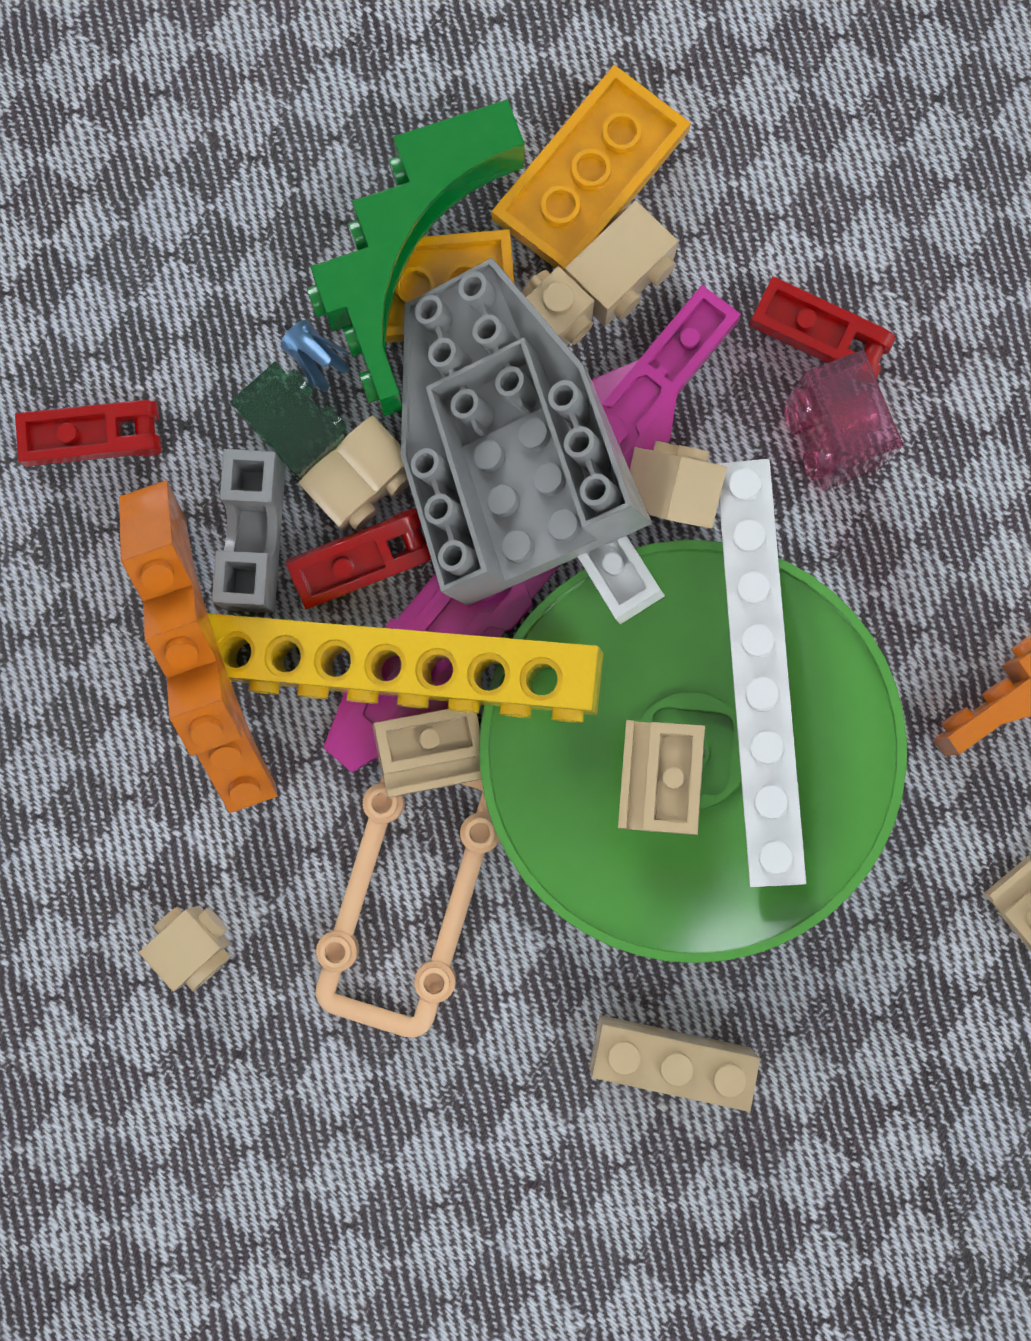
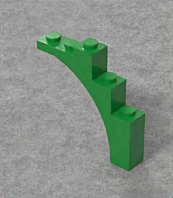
(431, 174)

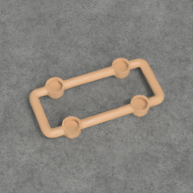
(435, 977)

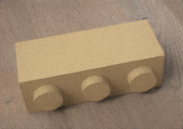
(674, 1063)

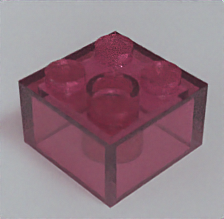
(842, 421)

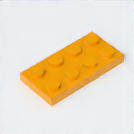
(591, 169)

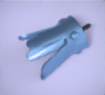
(306, 344)

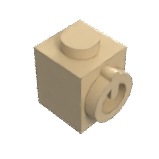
(561, 304)
(187, 947)

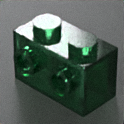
(288, 420)

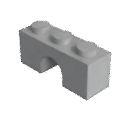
(254, 506)

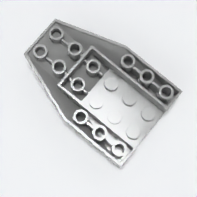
(505, 440)

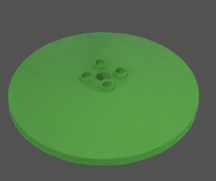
(685, 895)

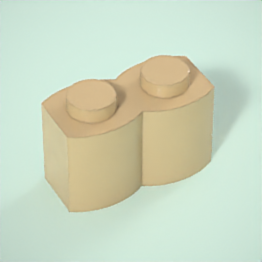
(357, 475)

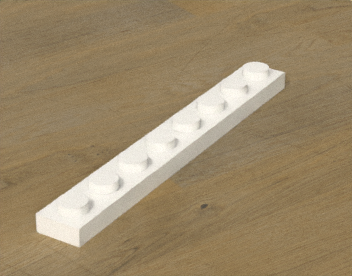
(761, 676)

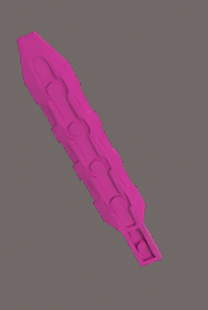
(640, 410)

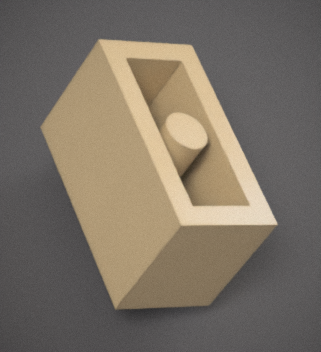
(624, 263)
(678, 483)

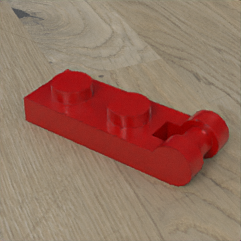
(817, 325)
(87, 433)
(358, 559)

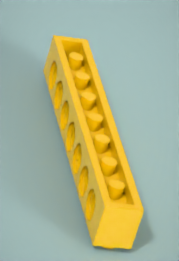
(419, 651)

